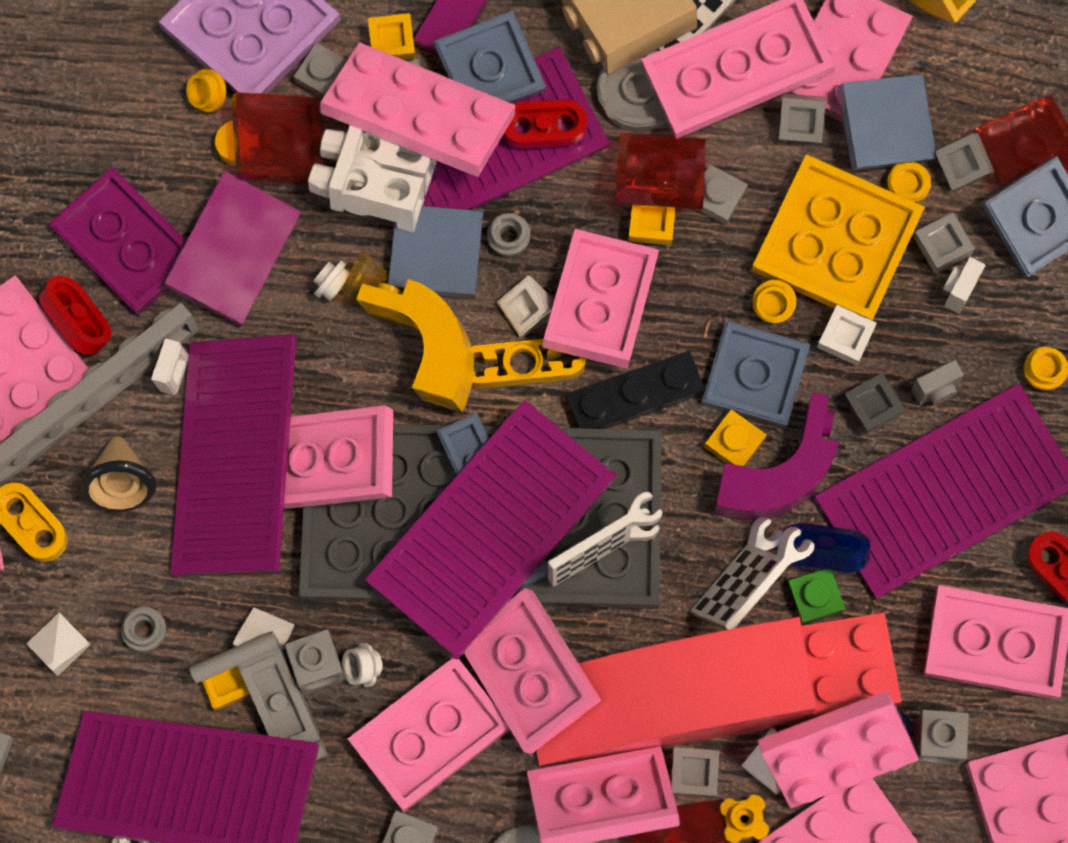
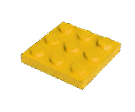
(838, 238)

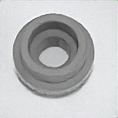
(508, 222)
(134, 619)

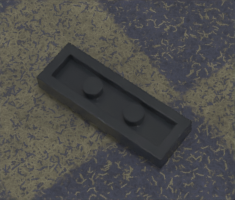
(636, 393)

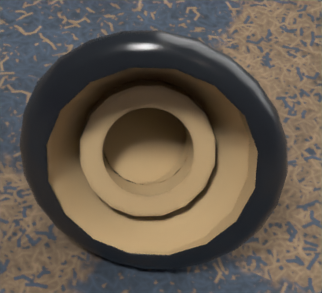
(118, 479)

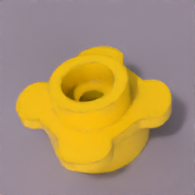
(739, 831)

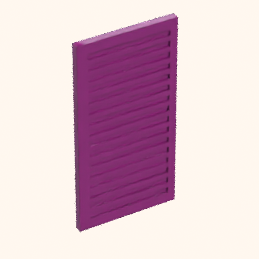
(516, 167)
(234, 456)
(949, 489)
(490, 529)
(183, 783)

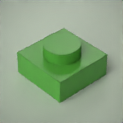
(816, 596)

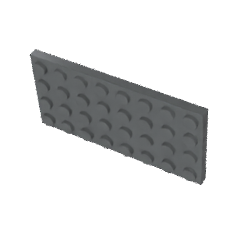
(351, 538)

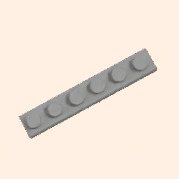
(97, 388)

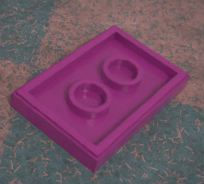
(121, 239)
(232, 248)

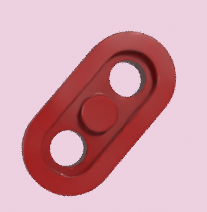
(543, 122)
(75, 315)
(1052, 575)

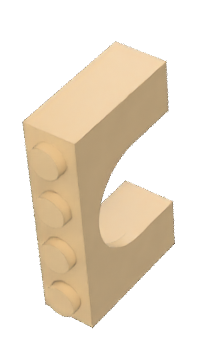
(628, 29)

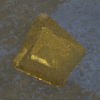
(364, 271)

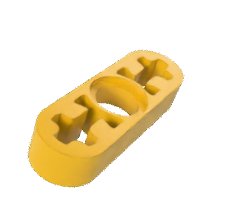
(511, 378)

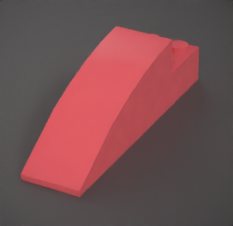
(727, 685)

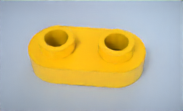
(31, 523)

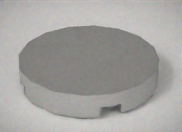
(629, 98)

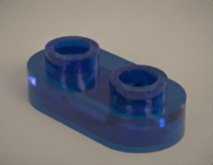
(833, 548)

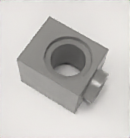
(315, 662)
(941, 737)

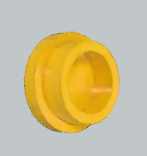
(206, 90)
(774, 301)
(1045, 368)

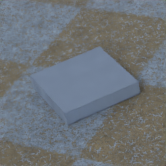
(492, 59)
(887, 122)
(1033, 215)
(440, 252)
(756, 374)

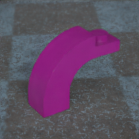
(773, 491)

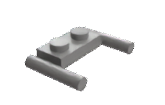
(270, 686)

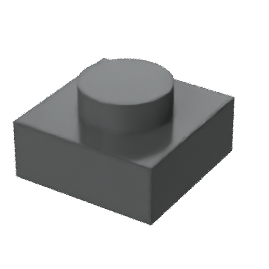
(873, 403)

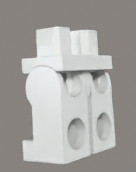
(372, 177)

